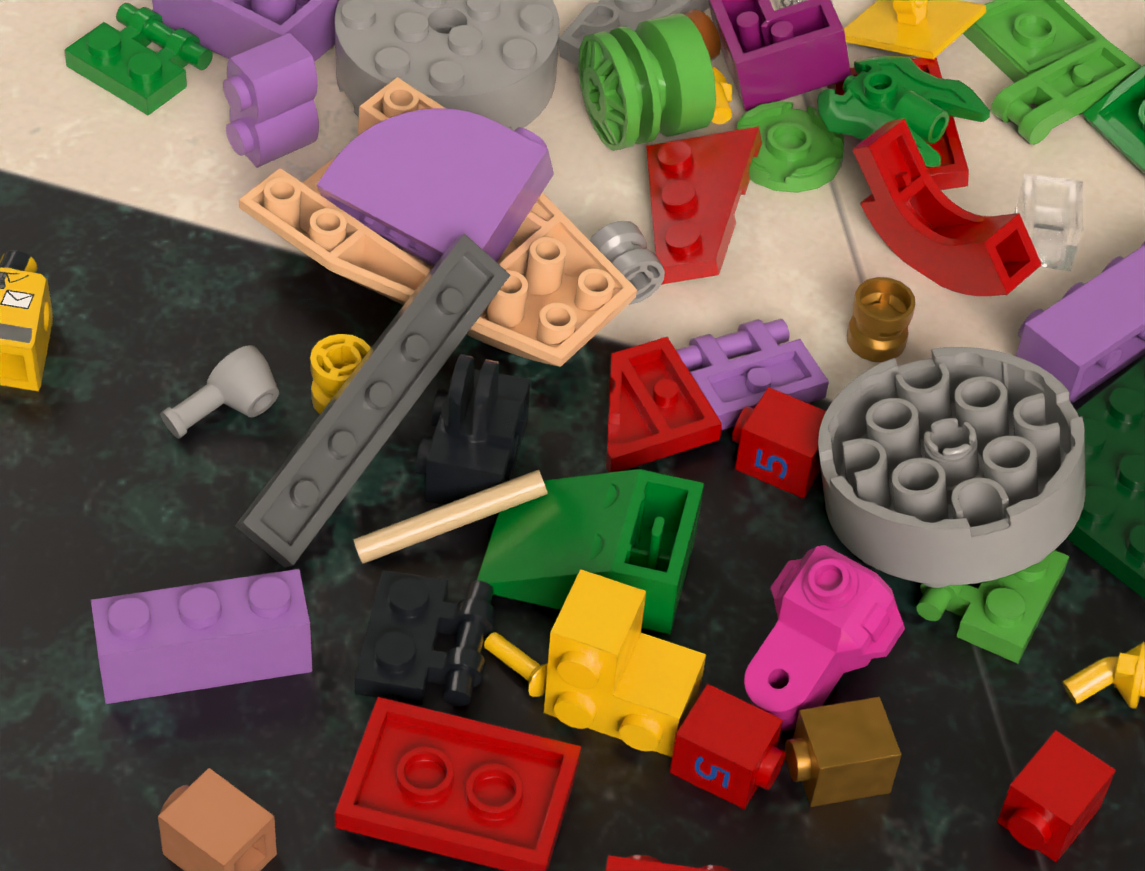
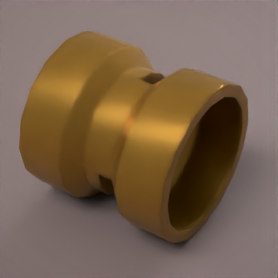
(880, 319)

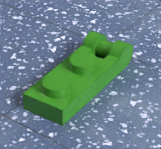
(1063, 89)

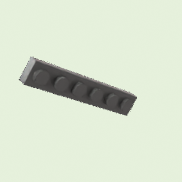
(372, 402)

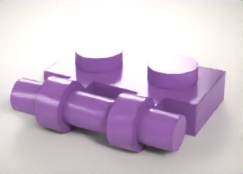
(743, 380)

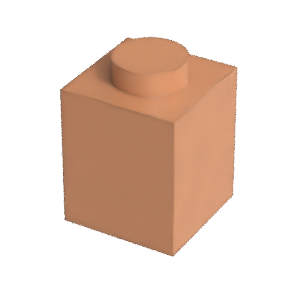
(216, 828)

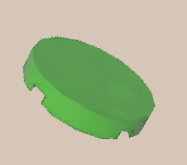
(795, 148)

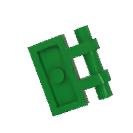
(130, 69)

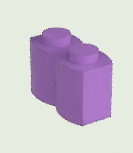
(271, 100)

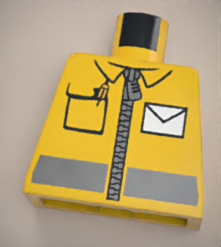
(24, 321)

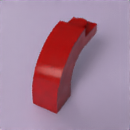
(930, 231)

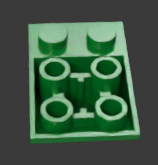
(611, 524)

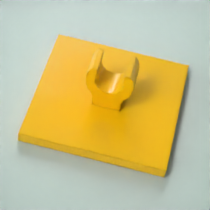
(913, 26)

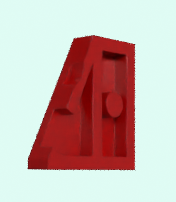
(654, 407)

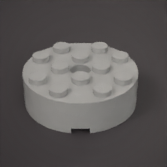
(459, 53)
(953, 466)

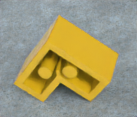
(612, 674)

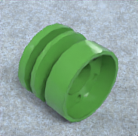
(647, 81)

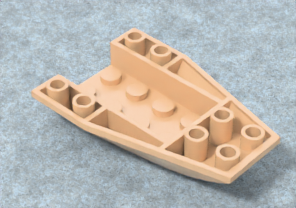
(557, 282)

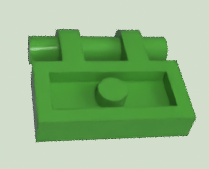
(1001, 611)

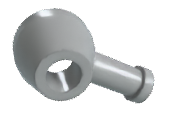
(239, 381)

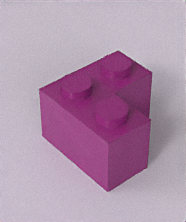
(780, 50)

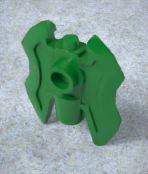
(895, 90)

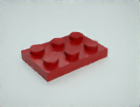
(458, 787)

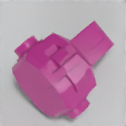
(828, 624)

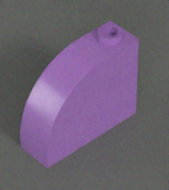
(437, 177)

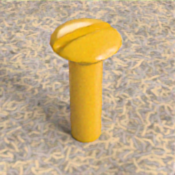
(519, 662)

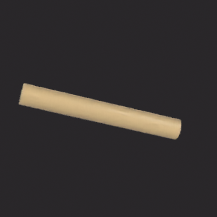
(450, 516)

